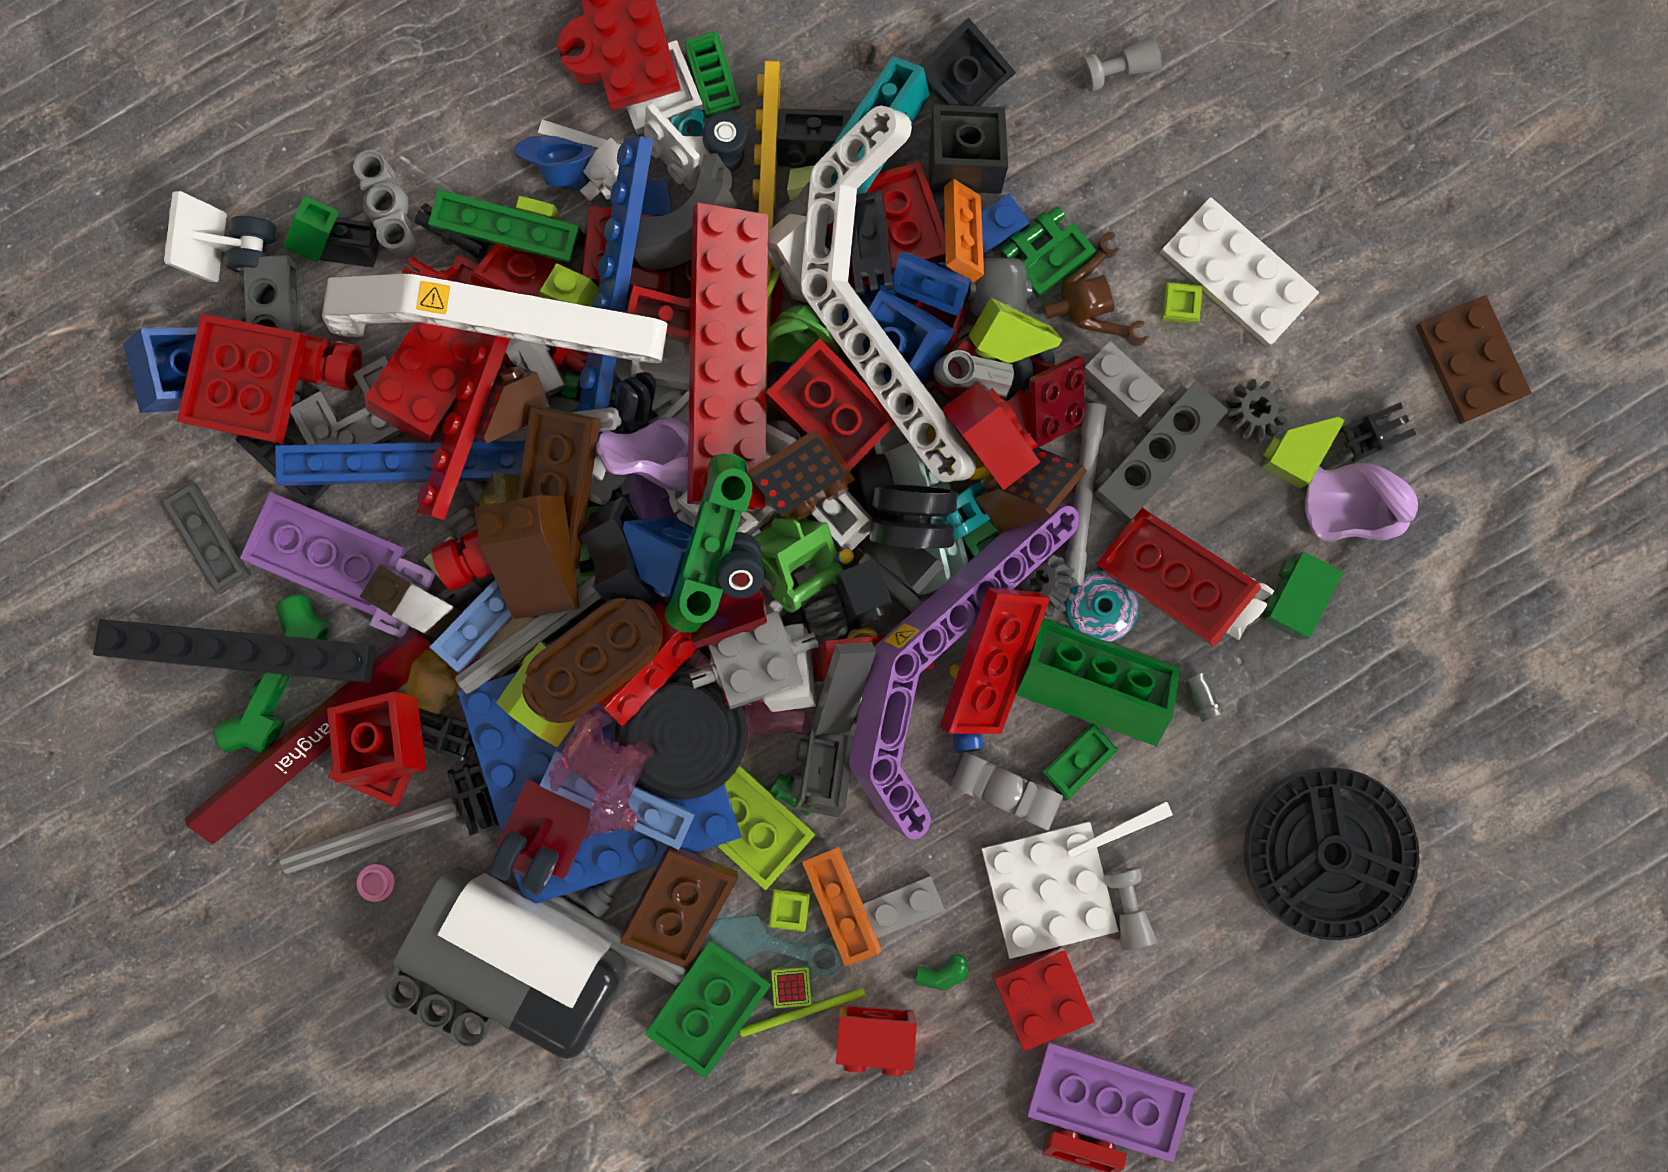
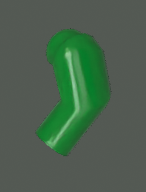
(946, 977)

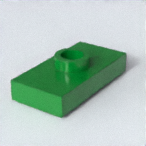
(1078, 761)

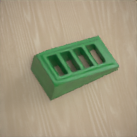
(706, 44)

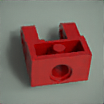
(594, 250)

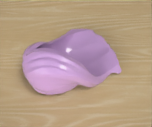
(653, 452)
(1359, 503)

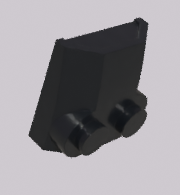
(965, 67)

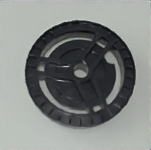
(1360, 856)

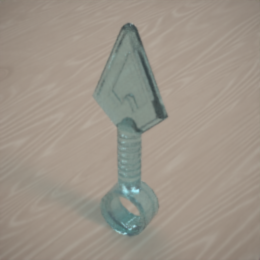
(748, 937)

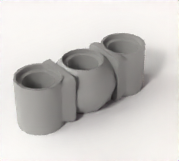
(376, 191)
(1006, 791)

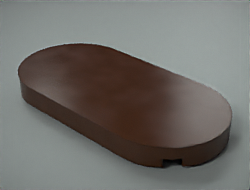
(592, 660)

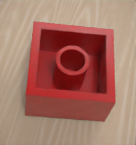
(993, 433)
(376, 739)
(1042, 997)
(876, 1039)

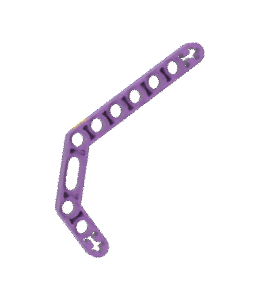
(921, 640)

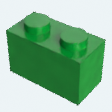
(1301, 595)

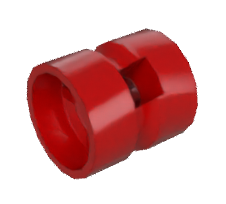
(330, 363)
(460, 561)

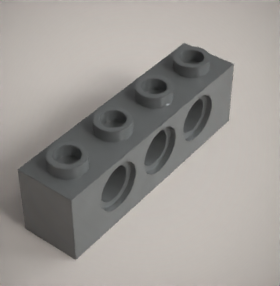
(276, 274)
(1202, 414)

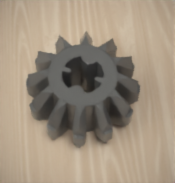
(1268, 405)
(1052, 580)
(824, 615)

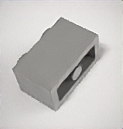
(1121, 382)

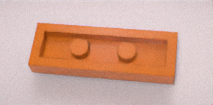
(963, 230)
(842, 906)

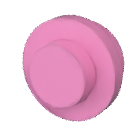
(375, 882)

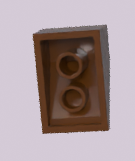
(530, 554)

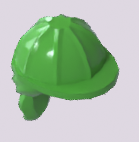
(795, 333)

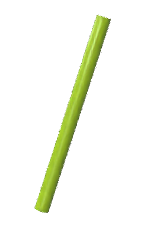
(802, 1012)

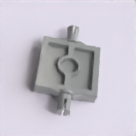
(755, 663)

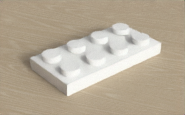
(1239, 272)

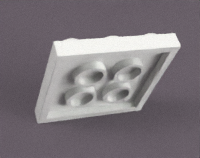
(1045, 894)

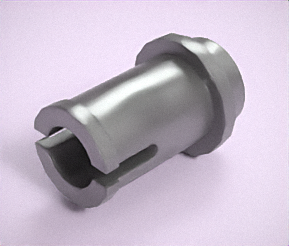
(1203, 697)

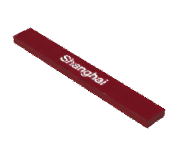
(300, 744)

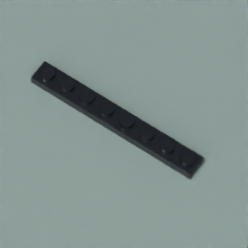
(235, 650)

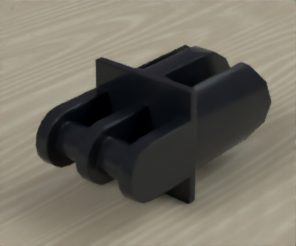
(635, 402)
(1373, 434)
(446, 735)
(475, 796)

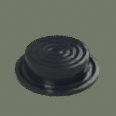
(692, 735)

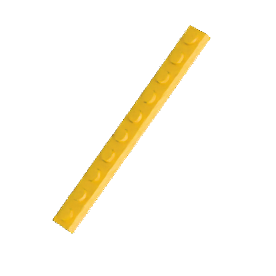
(766, 155)

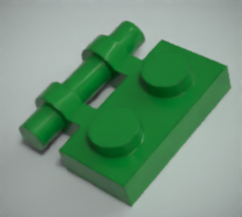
(1056, 258)

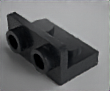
(807, 134)

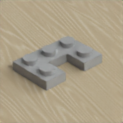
(322, 427)

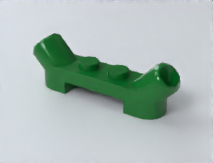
(711, 539)
(258, 726)

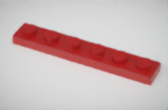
(462, 426)

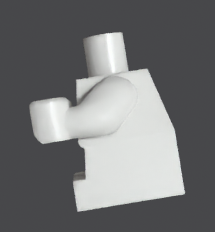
(601, 171)

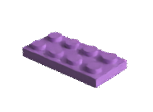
(317, 551)
(1110, 1101)

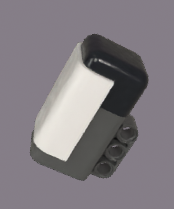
(504, 964)

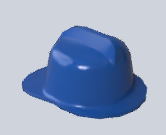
(557, 160)

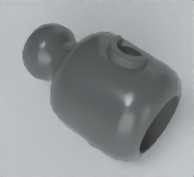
(1002, 280)

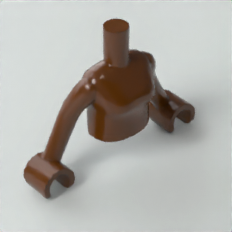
(1092, 298)

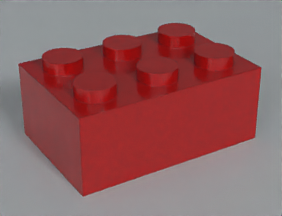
(422, 380)
(829, 398)

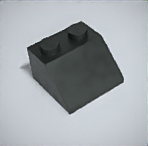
(969, 147)

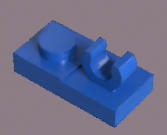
(930, 283)

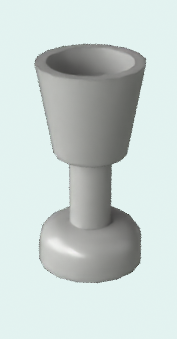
(1135, 59)
(1134, 923)

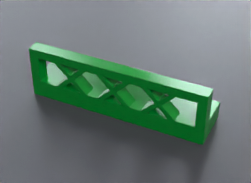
(505, 226)

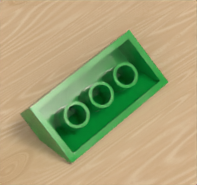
(1100, 682)

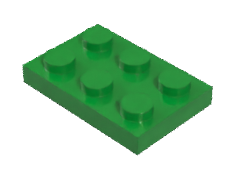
(708, 1009)

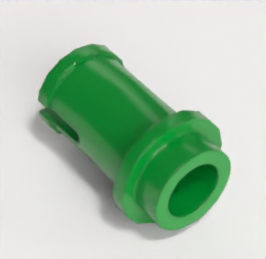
(782, 790)

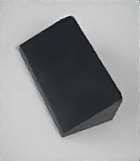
(351, 243)

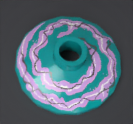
(1086, 616)

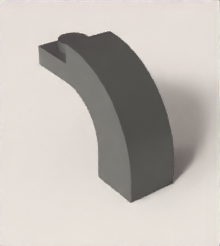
(668, 238)

